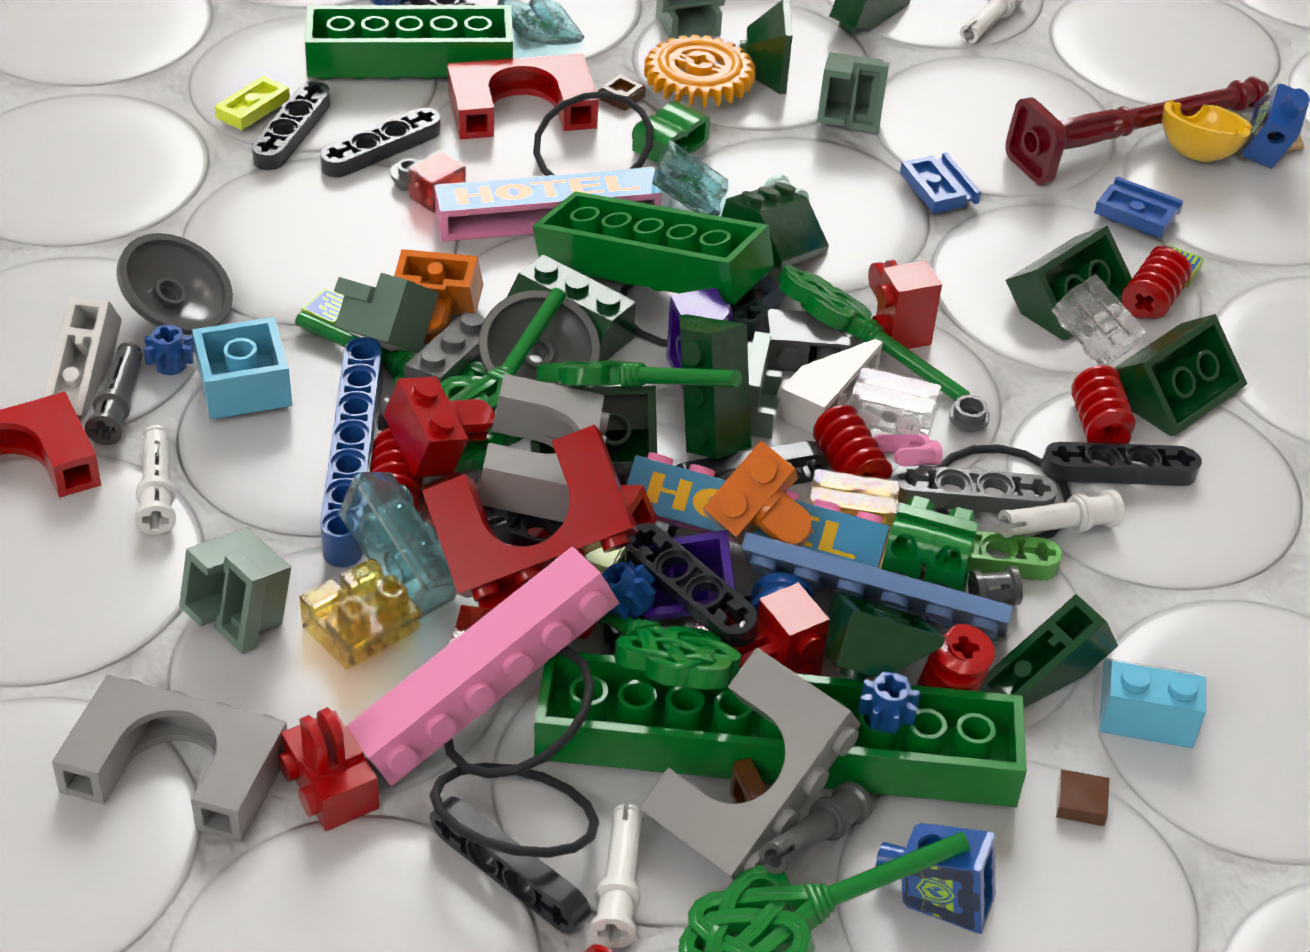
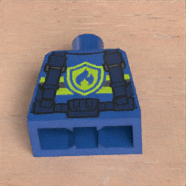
(1283, 115)
(955, 889)

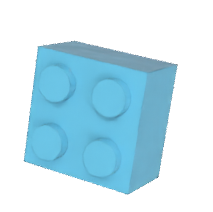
(242, 367)

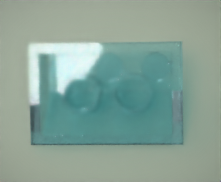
(392, 531)

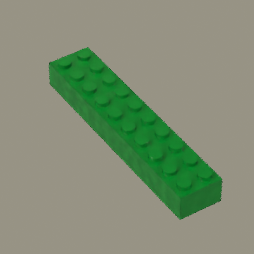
(958, 749)

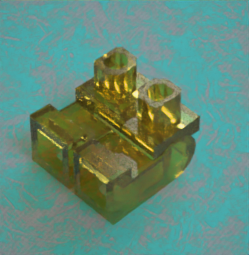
(359, 613)

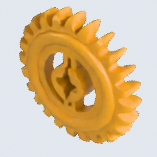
(701, 73)

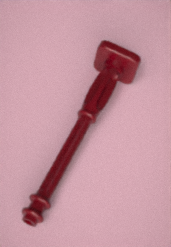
(1038, 137)

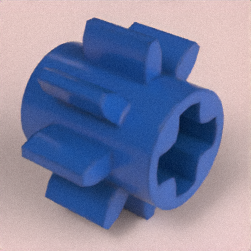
(169, 349)
(630, 588)
(888, 702)

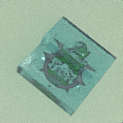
(543, 22)
(689, 180)

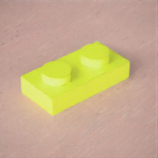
(252, 102)

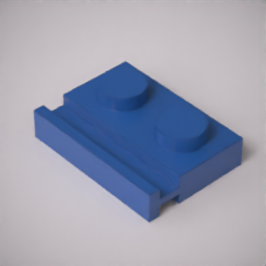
(940, 182)
(1138, 207)

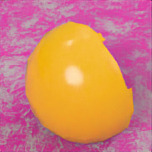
(1207, 134)

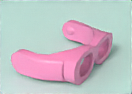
(911, 449)

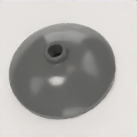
(174, 282)
(566, 338)

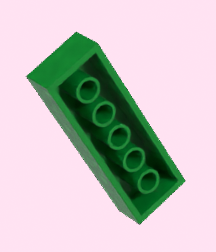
(403, 39)
(655, 245)

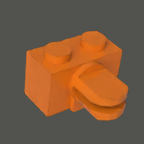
(451, 275)
(758, 498)

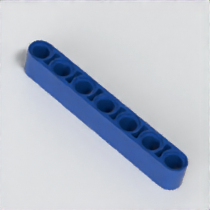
(351, 443)

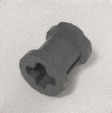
(1010, 582)

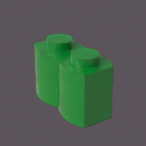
(673, 122)

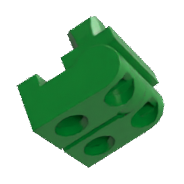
(931, 540)

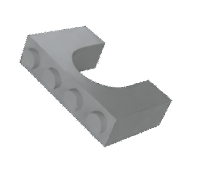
(538, 412)
(133, 716)
(813, 735)

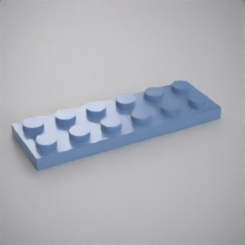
(894, 590)

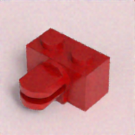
(906, 300)
(431, 427)
(790, 631)
(329, 770)

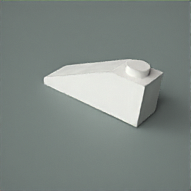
(84, 350)
(824, 384)

